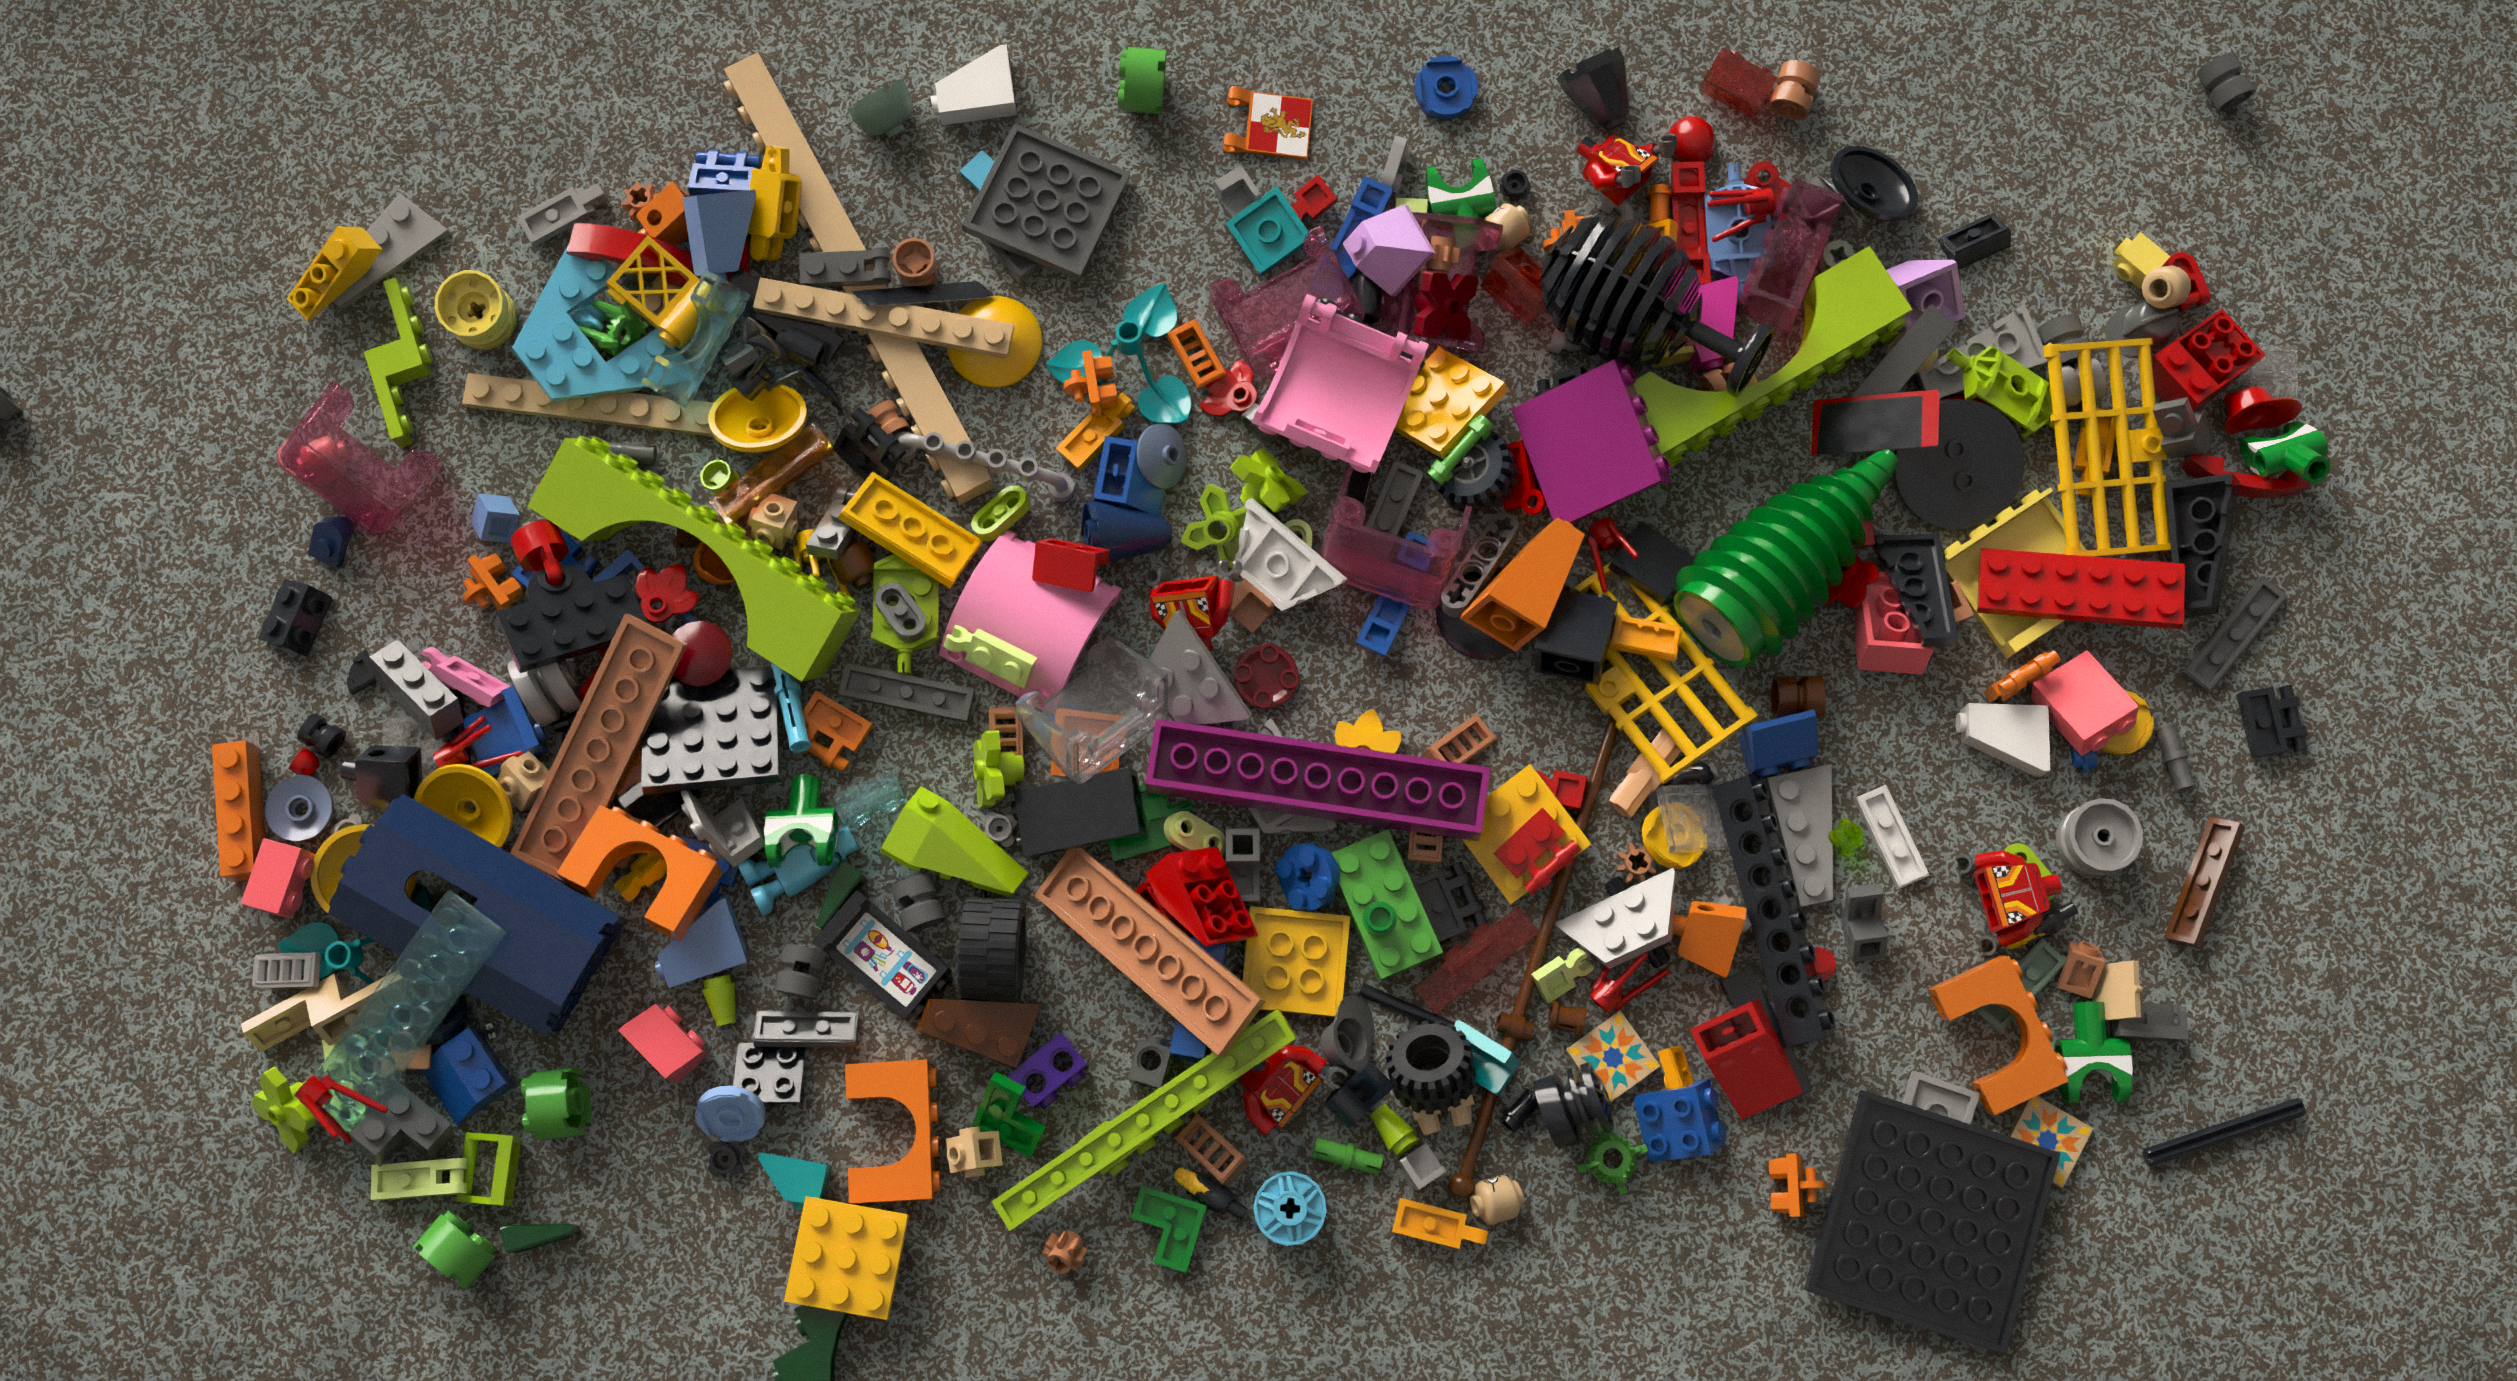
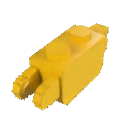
(775, 205)

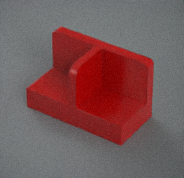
(1067, 564)

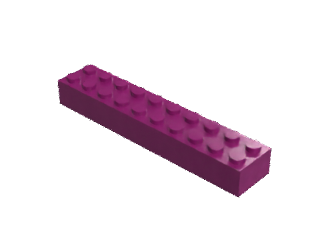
(1317, 780)

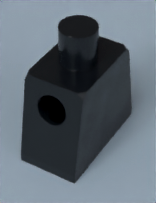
(384, 774)

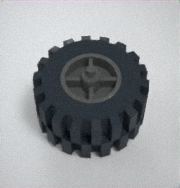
(1481, 476)

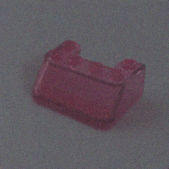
(1791, 255)
(349, 472)

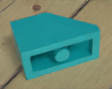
(796, 1178)

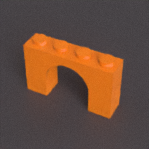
(615, 836)
(2036, 1064)
(915, 1174)

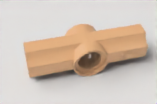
(1642, 777)

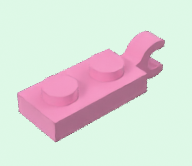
(465, 677)

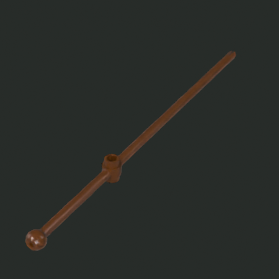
(1514, 1024)

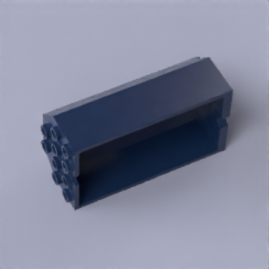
(552, 930)

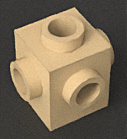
(774, 521)
(522, 779)
(974, 1152)

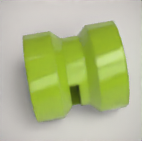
(717, 476)

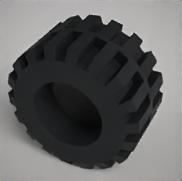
(1437, 1087)

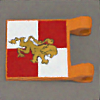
(1274, 125)

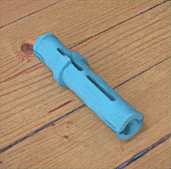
(788, 694)

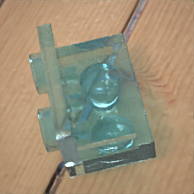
(868, 798)

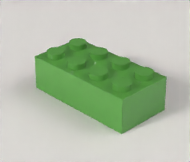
(1376, 873)

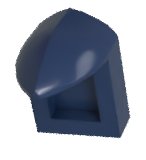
(331, 540)

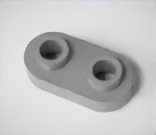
(1398, 155)

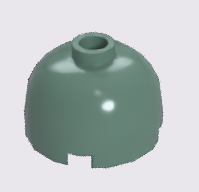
(884, 110)

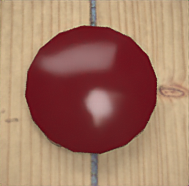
(706, 654)
(1266, 676)

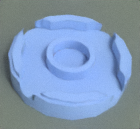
(730, 1113)

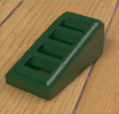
(843, 886)
(527, 1237)

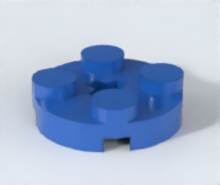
(1457, 75)
(1292, 878)

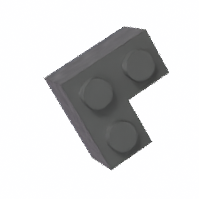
(407, 1121)

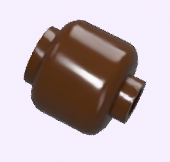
(854, 564)

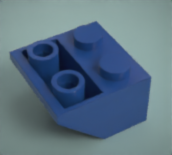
(1121, 481)

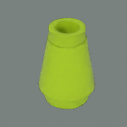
(721, 999)
(1394, 1130)

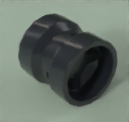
(321, 735)

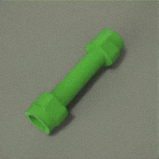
(1480, 428)

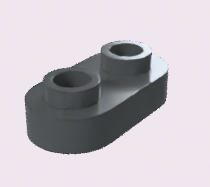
(902, 614)

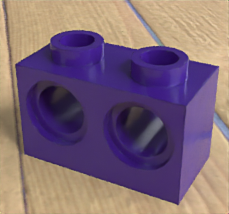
(1044, 1064)

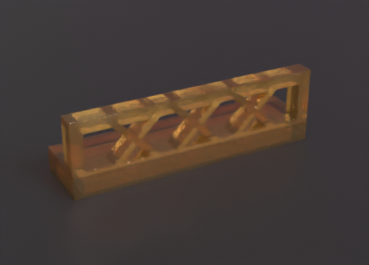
(772, 475)

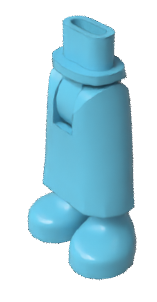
(796, 871)

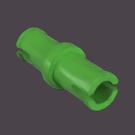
(1347, 1156)

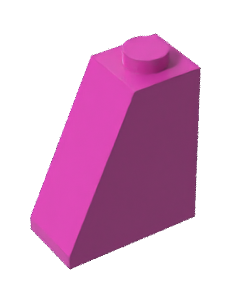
(1718, 313)

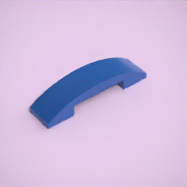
(1368, 202)
(1385, 617)

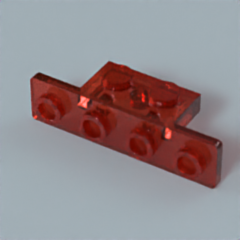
(1476, 959)

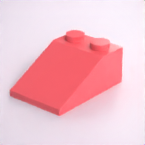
(1885, 634)

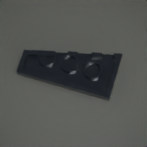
(1921, 583)

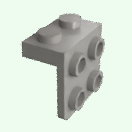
(730, 834)

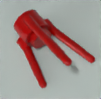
(1755, 202)
(1606, 536)
(455, 753)
(1608, 994)
(316, 1095)

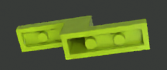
(399, 362)

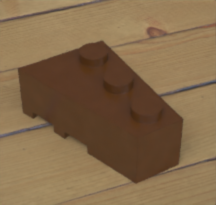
(981, 1027)

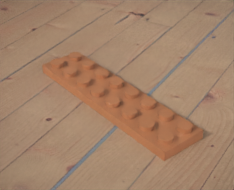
(600, 741)
(1150, 950)

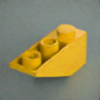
(335, 268)

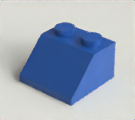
(1780, 744)
(467, 1075)

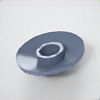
(1161, 456)
(283, 807)

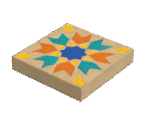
(1615, 1055)
(2052, 1129)

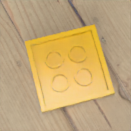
(1445, 401)
(1506, 813)
(1297, 960)
(846, 1258)

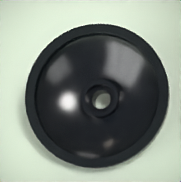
(1873, 183)
(1466, 638)

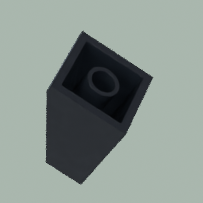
(1576, 637)

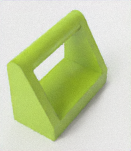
(504, 1171)

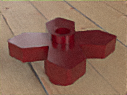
(1442, 303)

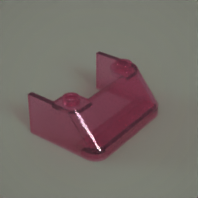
(1386, 562)

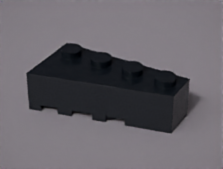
(2200, 536)

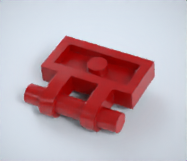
(1530, 843)

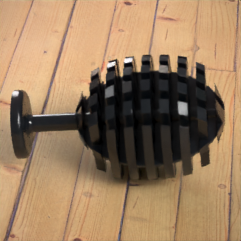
(1632, 295)

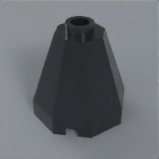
(1599, 88)

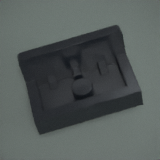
(295, 617)
(653, 808)

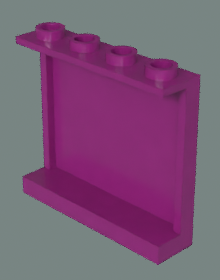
(1591, 442)

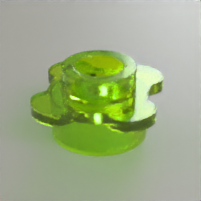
(1854, 836)

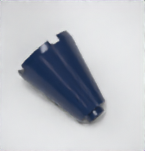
(1123, 530)

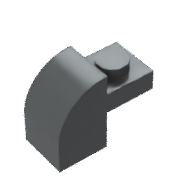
(2182, 429)
(1244, 862)
(1862, 923)

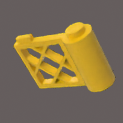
(679, 317)

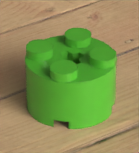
(1144, 80)
(556, 1104)
(454, 1250)

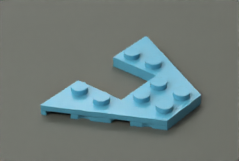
(561, 354)

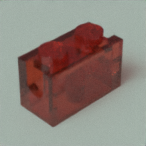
(1738, 83)

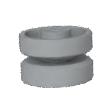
(546, 689)
(2103, 818)

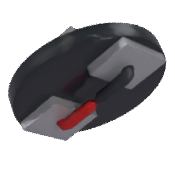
(490, 1031)

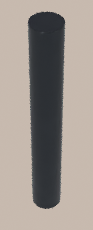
(1400, 1006)

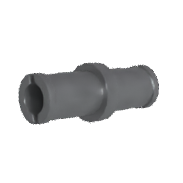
(2175, 757)

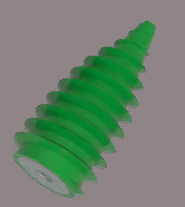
(1779, 563)

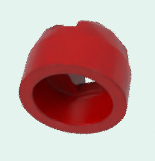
(305, 763)

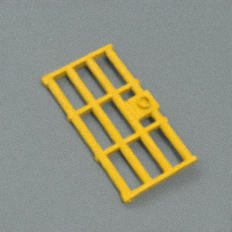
(2132, 447)
(1622, 683)

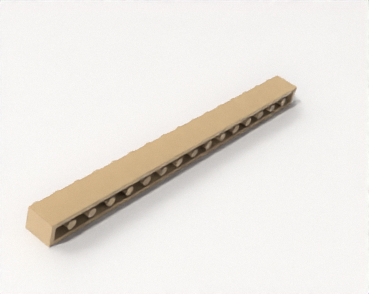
(834, 232)

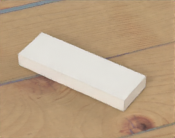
(1891, 837)

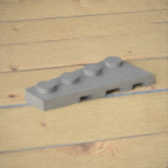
(402, 233)
(2012, 335)
(1804, 821)

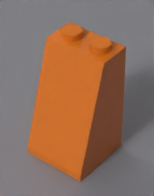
(1526, 590)

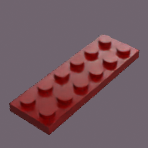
(2081, 588)

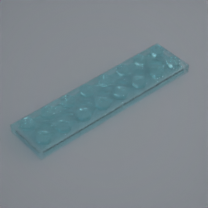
(408, 1005)

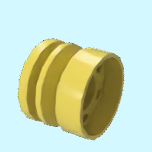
(458, 307)

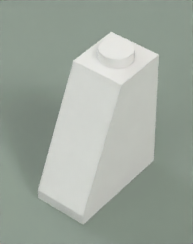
(977, 90)
(2008, 733)

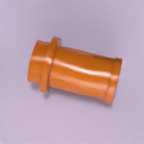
(1659, 202)

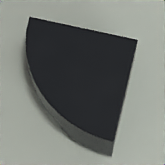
(360, 673)

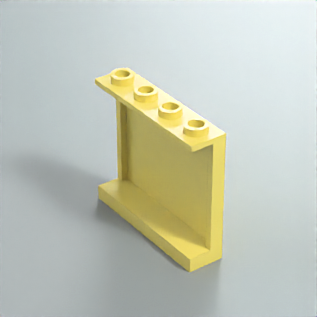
(2029, 528)

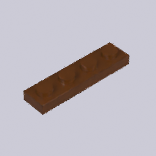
(2204, 882)

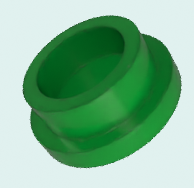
(1379, 918)

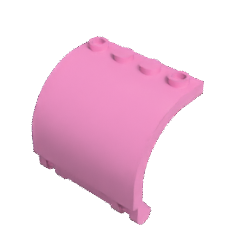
(1340, 387)
(1028, 614)

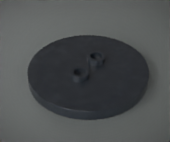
(1968, 473)

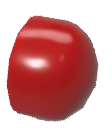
(1694, 139)

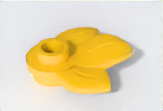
(1367, 734)

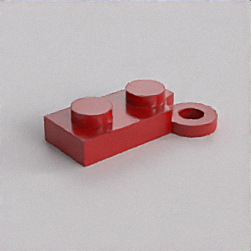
(1526, 485)

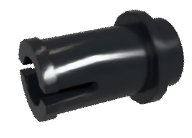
(1519, 1112)

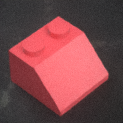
(278, 878)
(665, 1042)

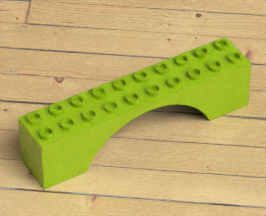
(1843, 317)
(788, 613)

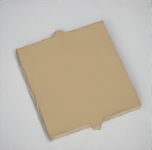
(2119, 990)

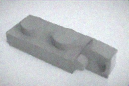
(561, 213)

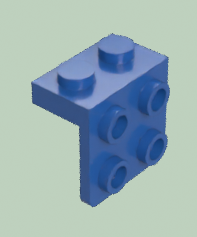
(511, 731)
(1680, 1122)

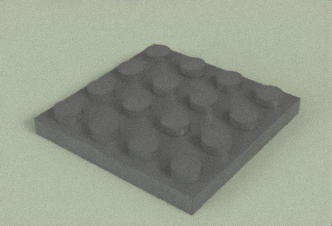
(1046, 202)

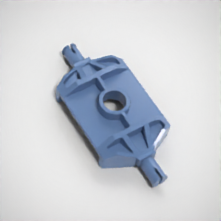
(1732, 254)

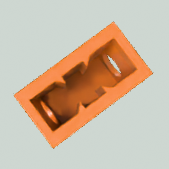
(665, 216)
(1709, 934)

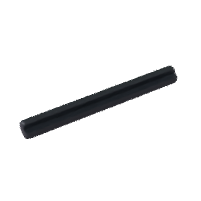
(2224, 1132)

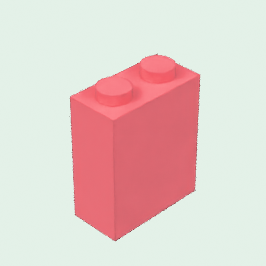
(2085, 703)

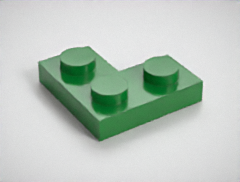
(999, 1114)
(1180, 1222)

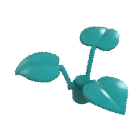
(1151, 314)
(336, 954)

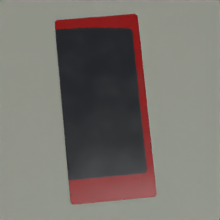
(1875, 422)

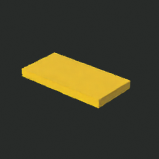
(910, 529)

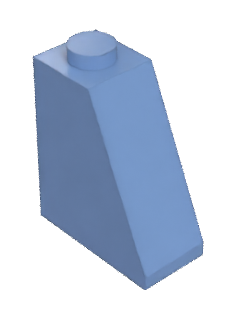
(718, 229)
(709, 946)

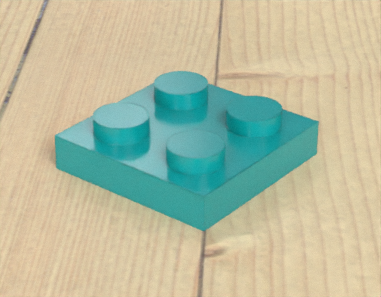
(1268, 230)

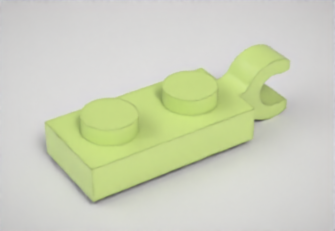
(992, 654)

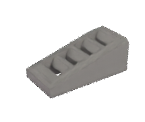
(285, 971)

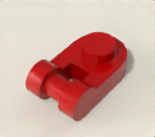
(2200, 293)

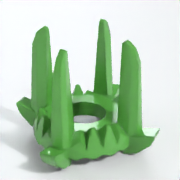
(620, 318)
(1600, 1170)

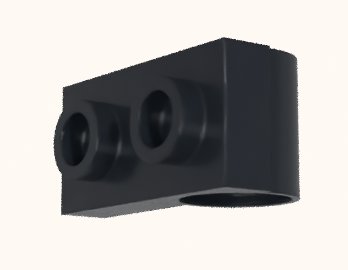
(1358, 1094)

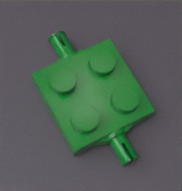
(1156, 811)

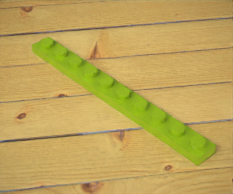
(1142, 1120)

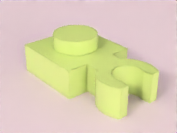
(1558, 975)

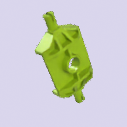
(1990, 379)
(926, 594)

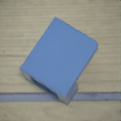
(494, 518)

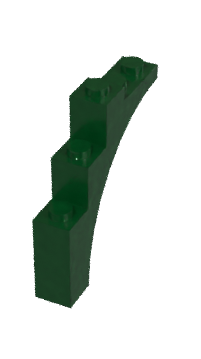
(816, 1357)

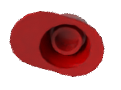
(2258, 410)

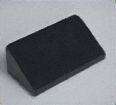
(1976, 240)

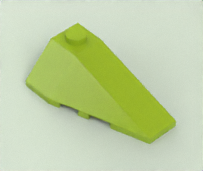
(944, 840)

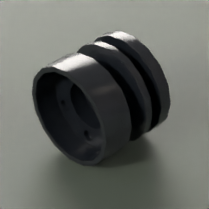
(1574, 1105)

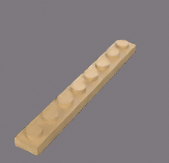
(894, 321)
(607, 408)

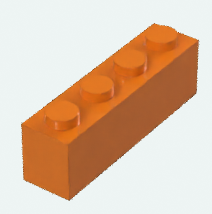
(238, 807)

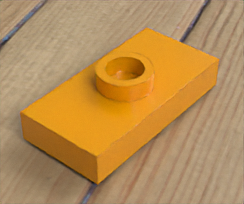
(1646, 637)
(1675, 1068)

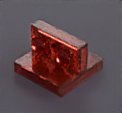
(1516, 284)

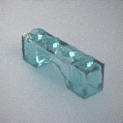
(717, 309)

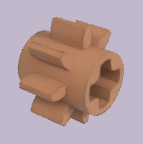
(636, 197)
(1444, 255)
(1626, 866)
(1064, 1251)

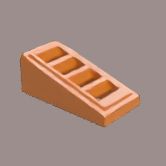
(1184, 332)

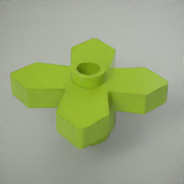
(1266, 481)
(1206, 532)
(994, 769)
(283, 1109)

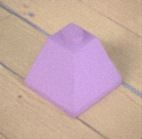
(1389, 248)
(1927, 284)

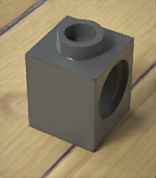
(1145, 1077)

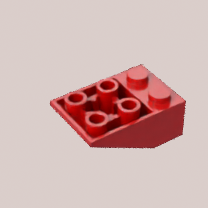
(2204, 361)
(1202, 896)
(1747, 1059)

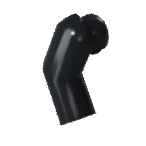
(1697, 772)

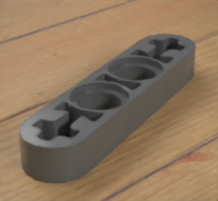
(1476, 563)

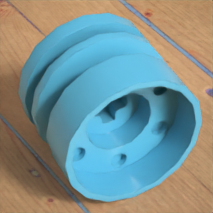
(1274, 1222)

